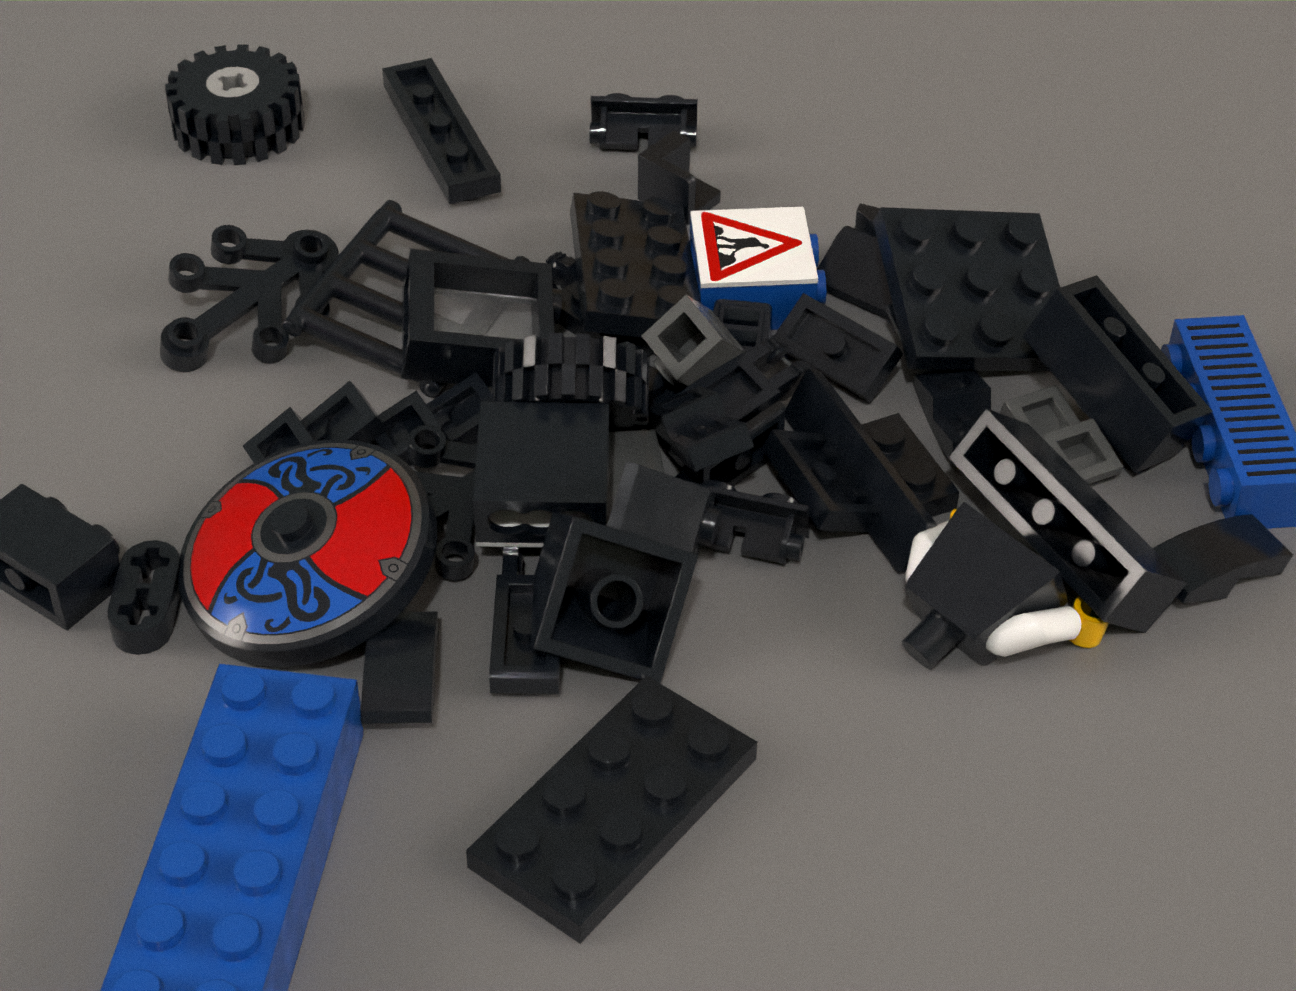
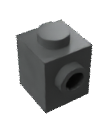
(690, 342)

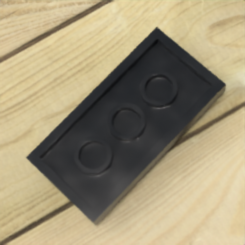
(629, 261)
(611, 808)

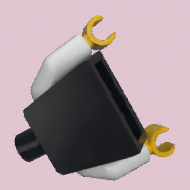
(987, 594)

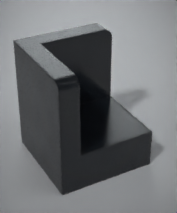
(666, 175)

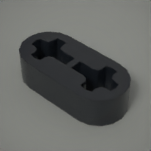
(133, 595)

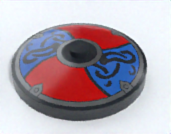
(308, 553)

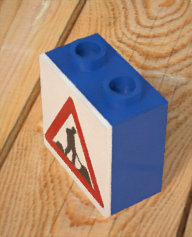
(756, 257)

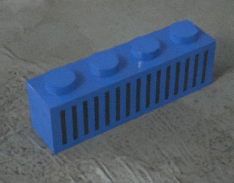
(1248, 436)

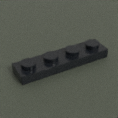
(441, 131)

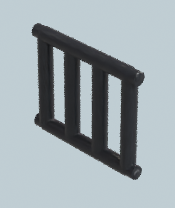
(336, 284)

